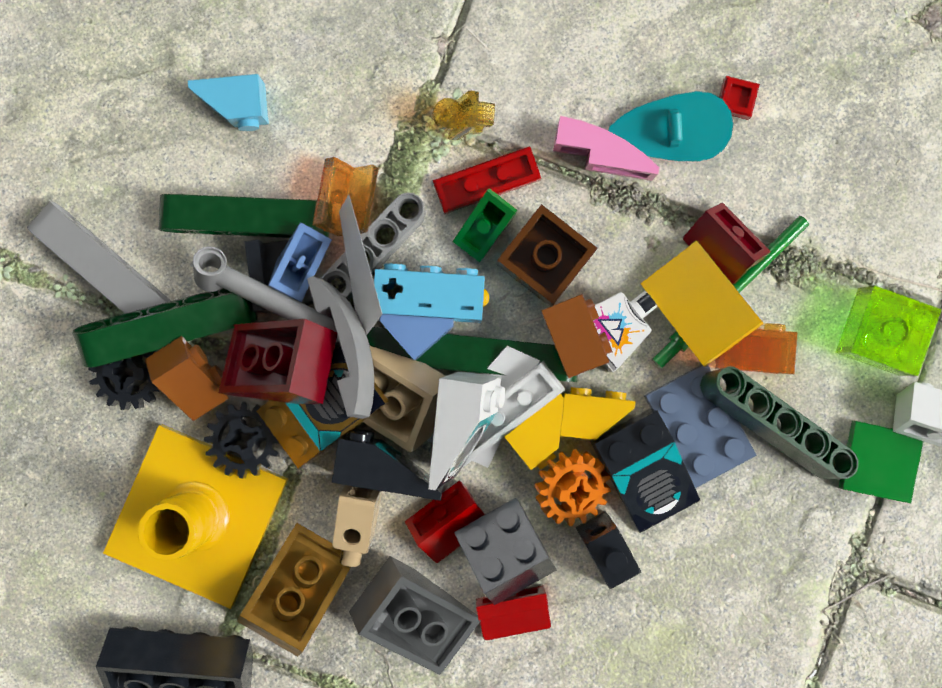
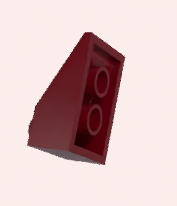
(279, 361)

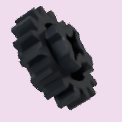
(125, 385)
(226, 446)

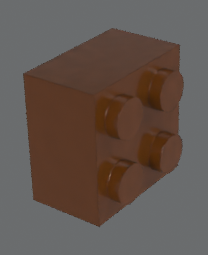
(546, 255)

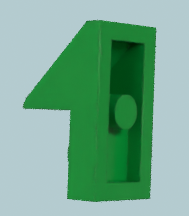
(485, 225)

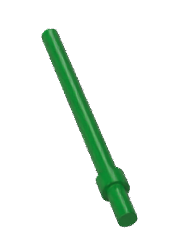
(776, 247)

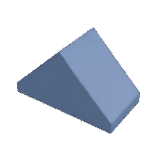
(299, 261)
(416, 333)

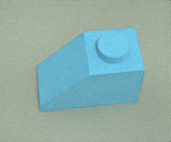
(235, 98)

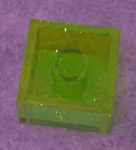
(888, 331)

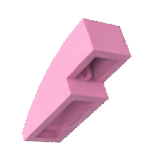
(603, 150)

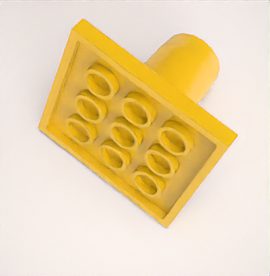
(192, 519)

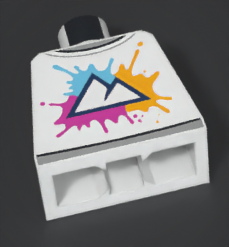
(623, 325)

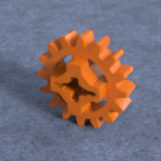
(572, 487)

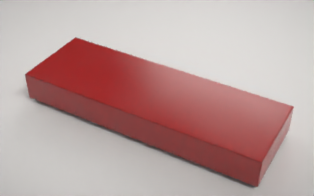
(499, 174)

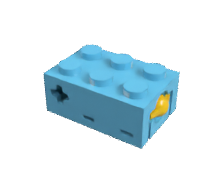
(432, 292)

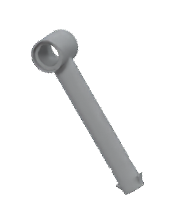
(251, 289)

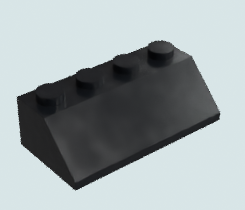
(174, 660)

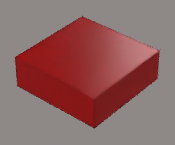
(739, 96)

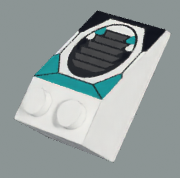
(463, 414)

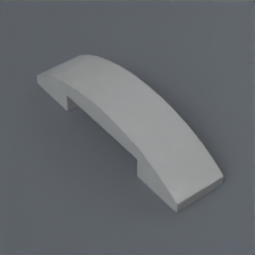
(358, 388)

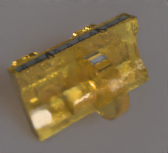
(463, 115)

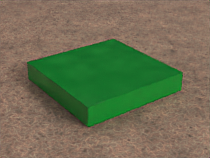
(885, 462)

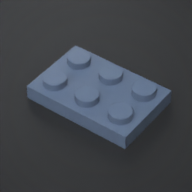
(703, 433)

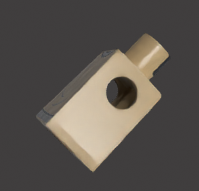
(355, 523)

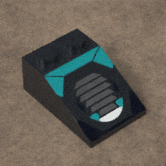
(378, 466)
(646, 469)

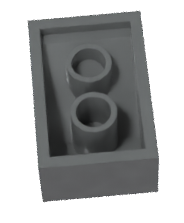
(412, 616)

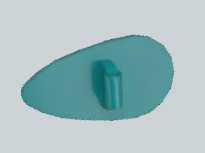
(678, 127)

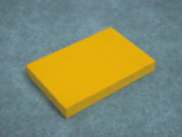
(701, 303)

